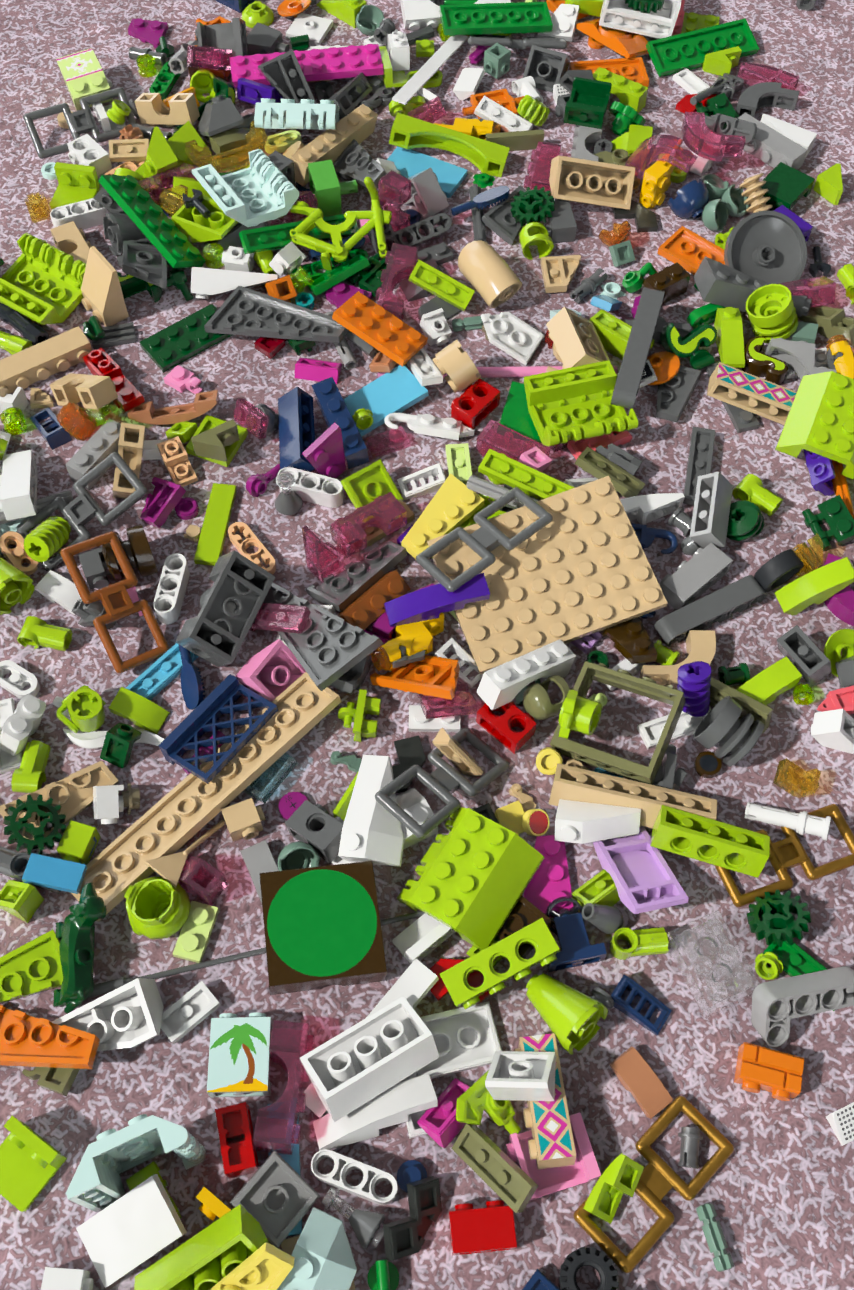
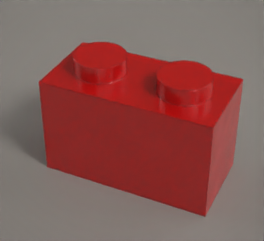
(482, 1228)

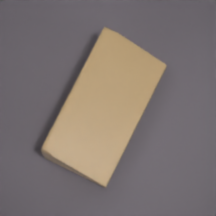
(456, 753)

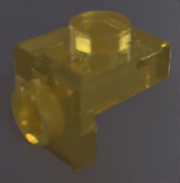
(37, 207)
(795, 779)

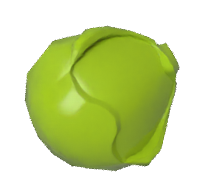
(147, 908)

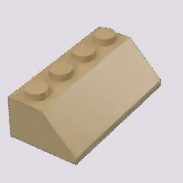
(591, 182)

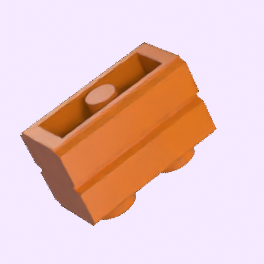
(769, 1071)

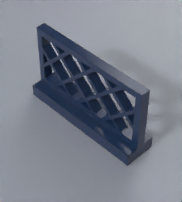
(205, 718)

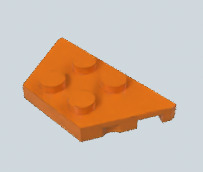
(428, 677)

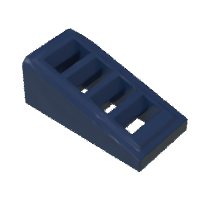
(53, 434)
(624, 1006)

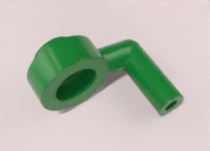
(634, 280)

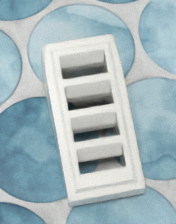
(433, 486)
(453, 646)

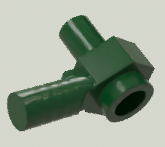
(178, 279)

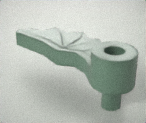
(350, 760)

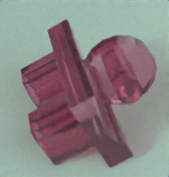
(429, 111)

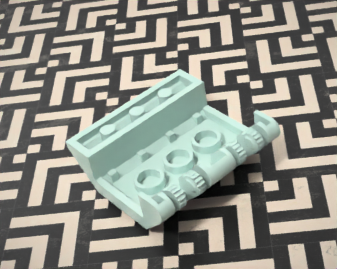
(296, 115)
(251, 193)
(97, 1176)

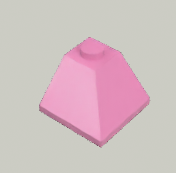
(271, 671)

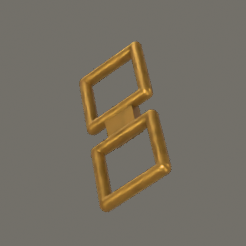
(789, 854)
(657, 1181)

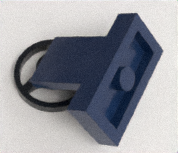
(572, 938)

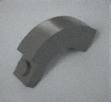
(766, 95)

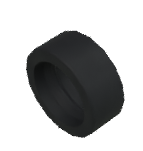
(778, 570)

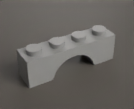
(586, 139)

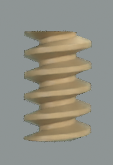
(755, 194)

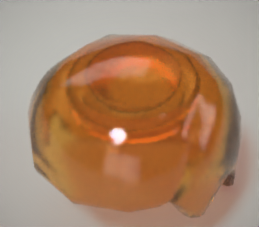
(618, 235)

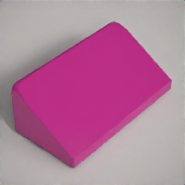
(317, 370)
(441, 1121)

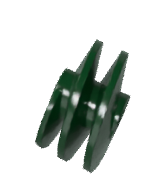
(744, 521)

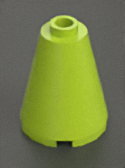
(14, 586)
(566, 1011)

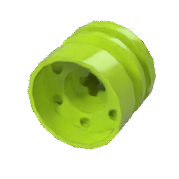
(772, 312)

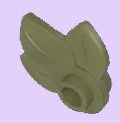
(618, 157)

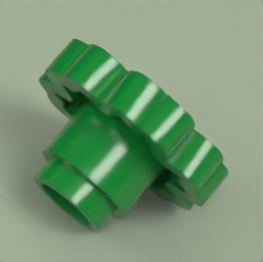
(624, 118)

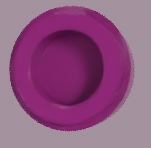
(187, 508)

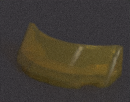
(229, 160)

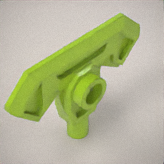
(476, 1099)

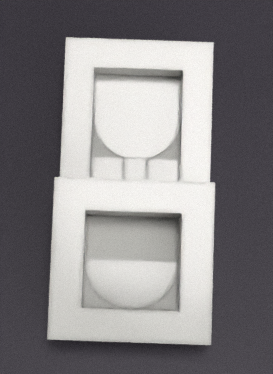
(59, 590)

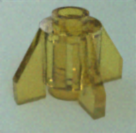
(172, 200)
(810, 555)

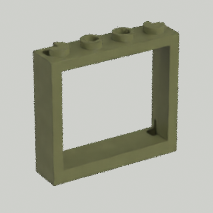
(645, 687)

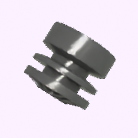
(734, 735)

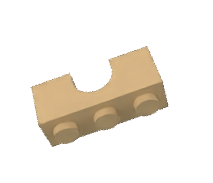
(155, 112)
(71, 241)
(91, 390)
(131, 450)

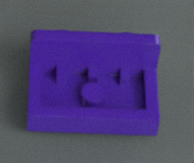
(820, 472)

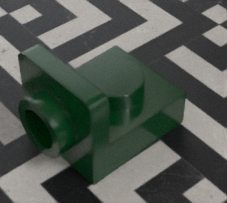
(119, 744)

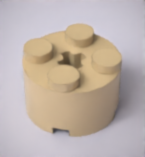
(457, 365)

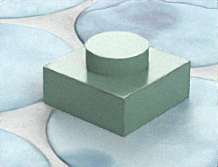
(622, 253)

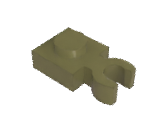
(53, 1079)

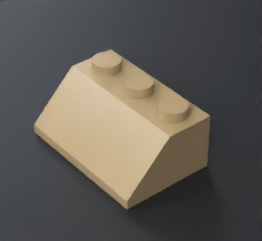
(575, 339)

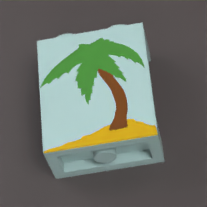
(239, 1056)

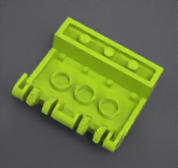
(42, 282)
(576, 403)
(822, 419)
(472, 877)

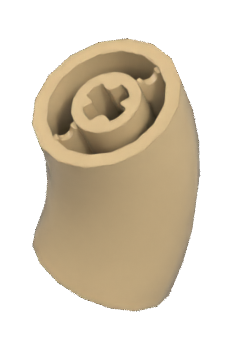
(488, 273)

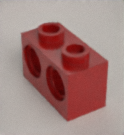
(475, 403)
(501, 726)
(236, 1140)

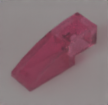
(758, 73)

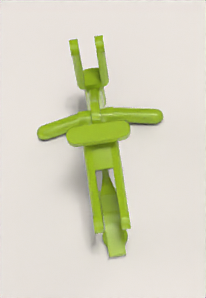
(337, 249)

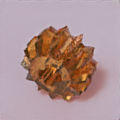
(75, 421)

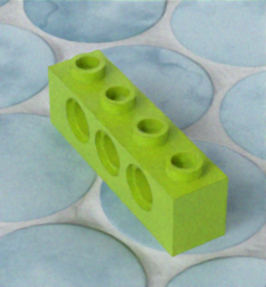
(710, 841)
(457, 976)

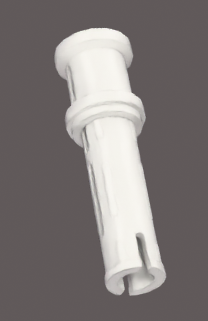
(800, 822)

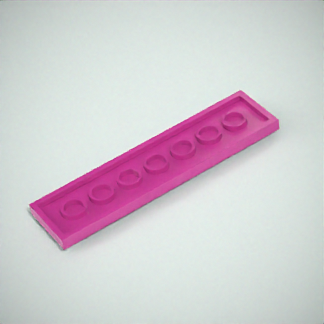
(315, 63)

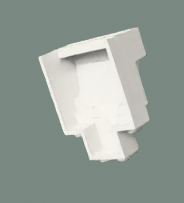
(659, 25)

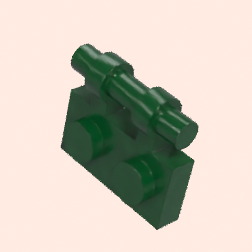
(717, 104)
(371, 280)
(836, 517)

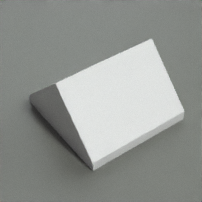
(522, 1076)

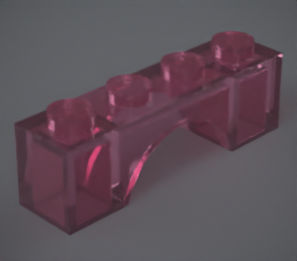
(400, 264)
(277, 1123)

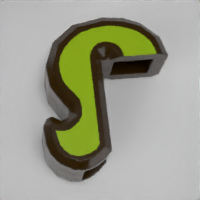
(763, 364)

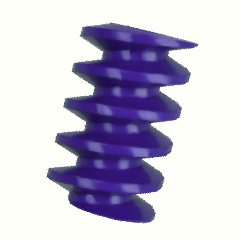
(695, 683)

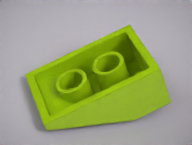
(203, 229)

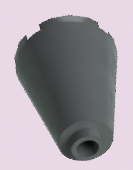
(120, 228)

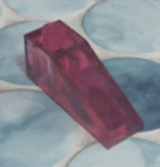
(209, 57)
(818, 288)
(321, 554)

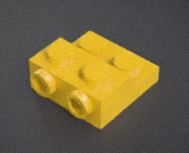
(655, 184)

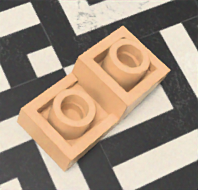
(177, 461)

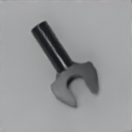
(196, 202)
(818, 263)

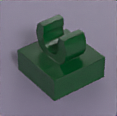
(299, 345)

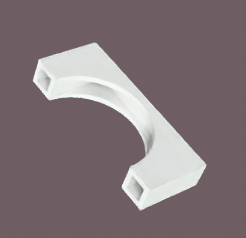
(425, 13)

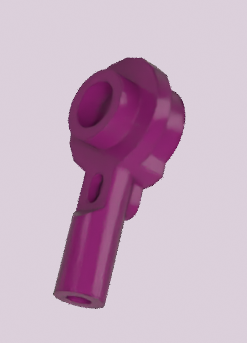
(258, 483)

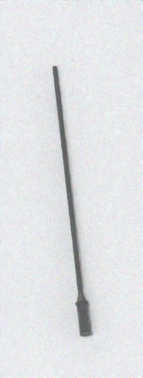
(106, 987)

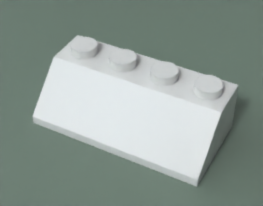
(369, 1058)

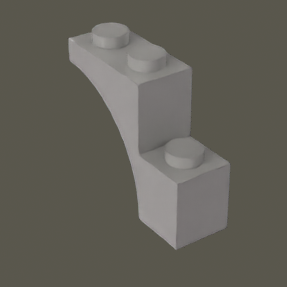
(797, 355)

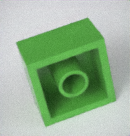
(327, 188)

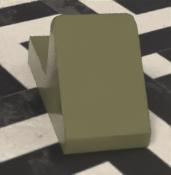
(212, 442)

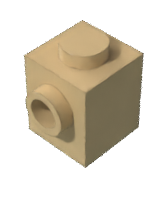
(243, 820)

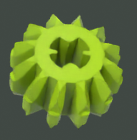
(533, 110)

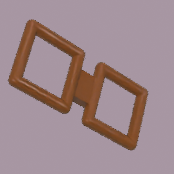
(115, 601)

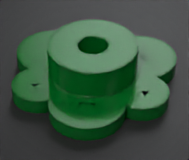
(483, 180)

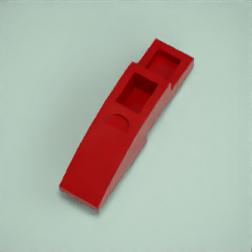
(103, 365)

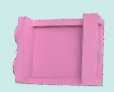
(557, 1178)

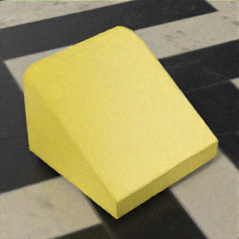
(511, 817)

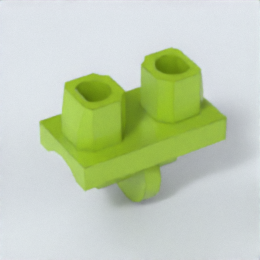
(362, 726)

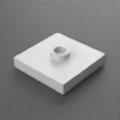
(314, 26)

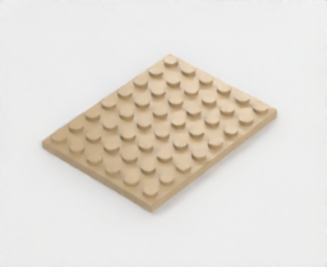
(560, 582)

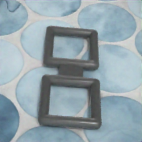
(526, 42)
(78, 122)
(84, 507)
(484, 539)
(441, 782)

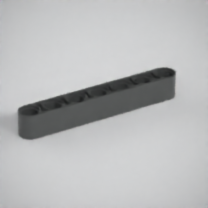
(637, 348)

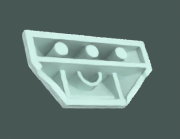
(321, 1256)

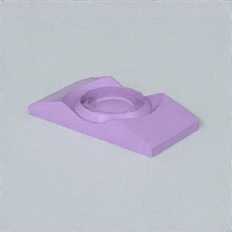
(640, 873)

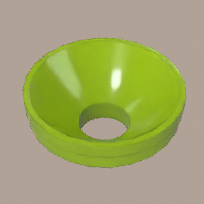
(258, 13)

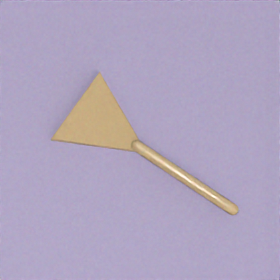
(171, 866)

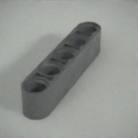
(710, 609)

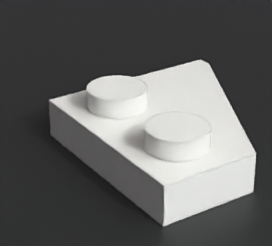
(563, 22)

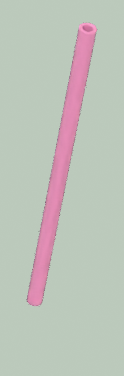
(509, 372)

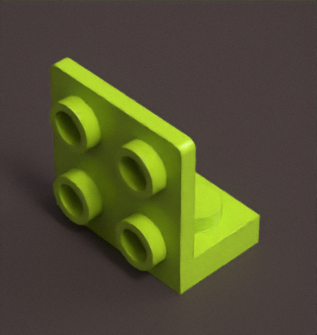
(75, 184)
(26, 1164)

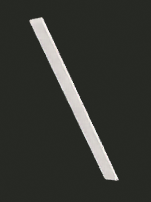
(429, 69)

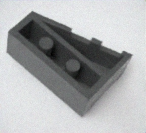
(287, 77)
(725, 285)

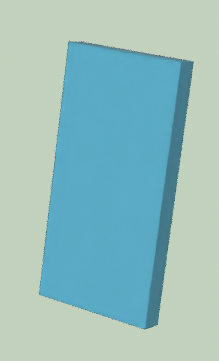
(413, 162)
(386, 395)

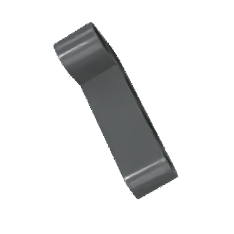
(412, 232)

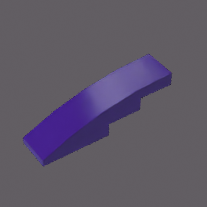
(433, 600)

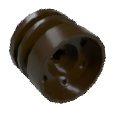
(136, 550)

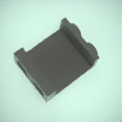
(224, 35)

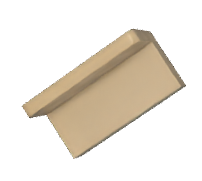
(128, 150)

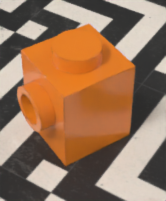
(281, 288)

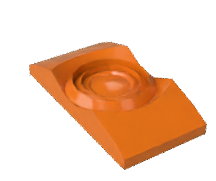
(622, 42)

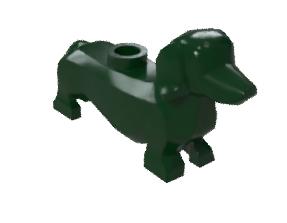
(78, 949)

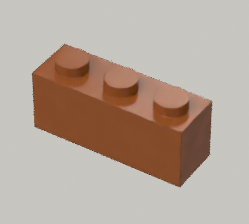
(371, 602)

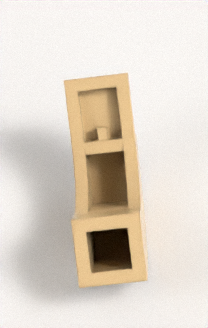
(699, 647)

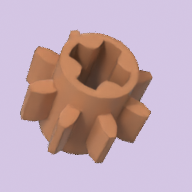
(129, 132)

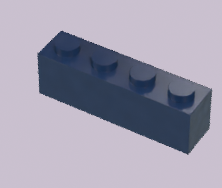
(335, 411)
(295, 428)

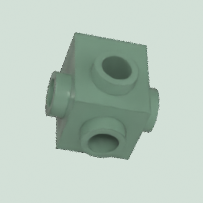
(497, 60)

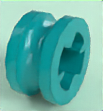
(304, 296)

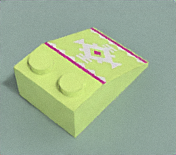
(83, 76)

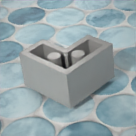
(427, 194)

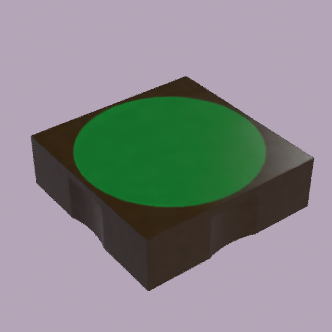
(322, 927)

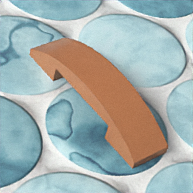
(174, 414)

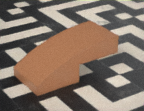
(641, 1082)

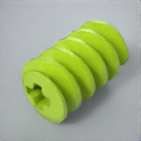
(47, 538)

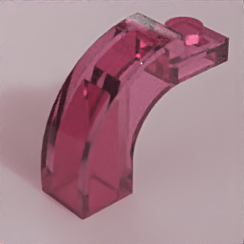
(708, 143)
(662, 148)

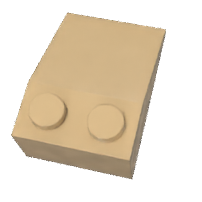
(102, 290)

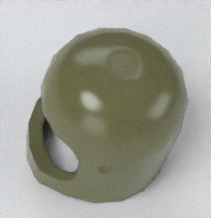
(538, 702)

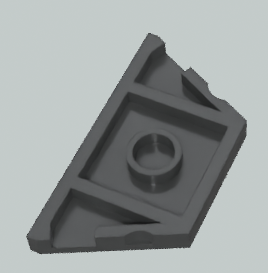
(144, 262)

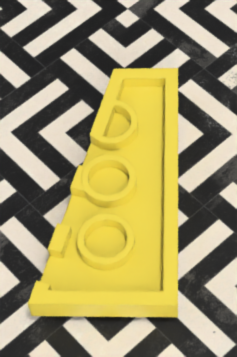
(445, 512)
(260, 1271)

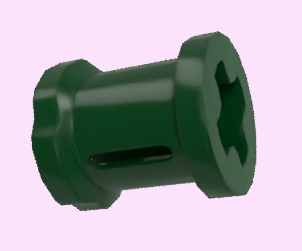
(734, 675)

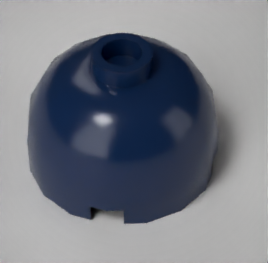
(690, 200)

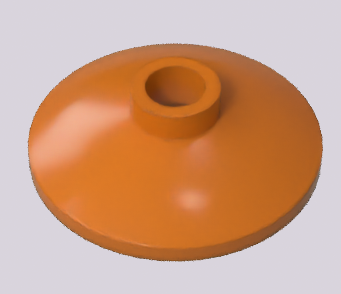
(293, 7)
(664, 365)

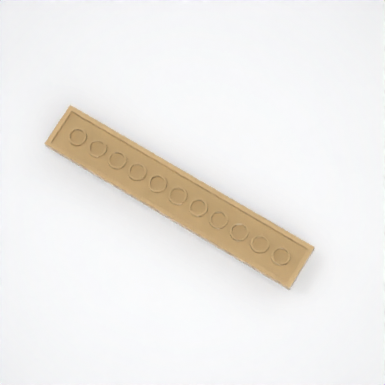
(195, 803)

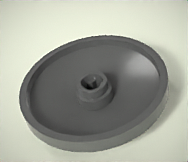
(767, 247)

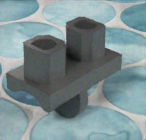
(89, 612)

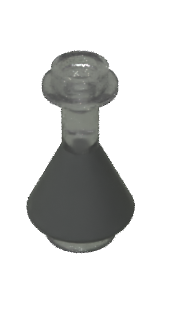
(287, 501)
(365, 1224)

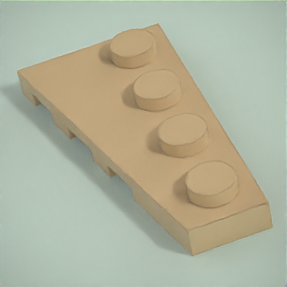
(71, 793)

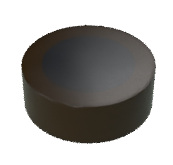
(707, 764)

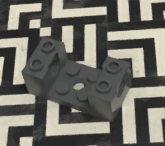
(216, 632)

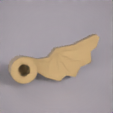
(526, 800)

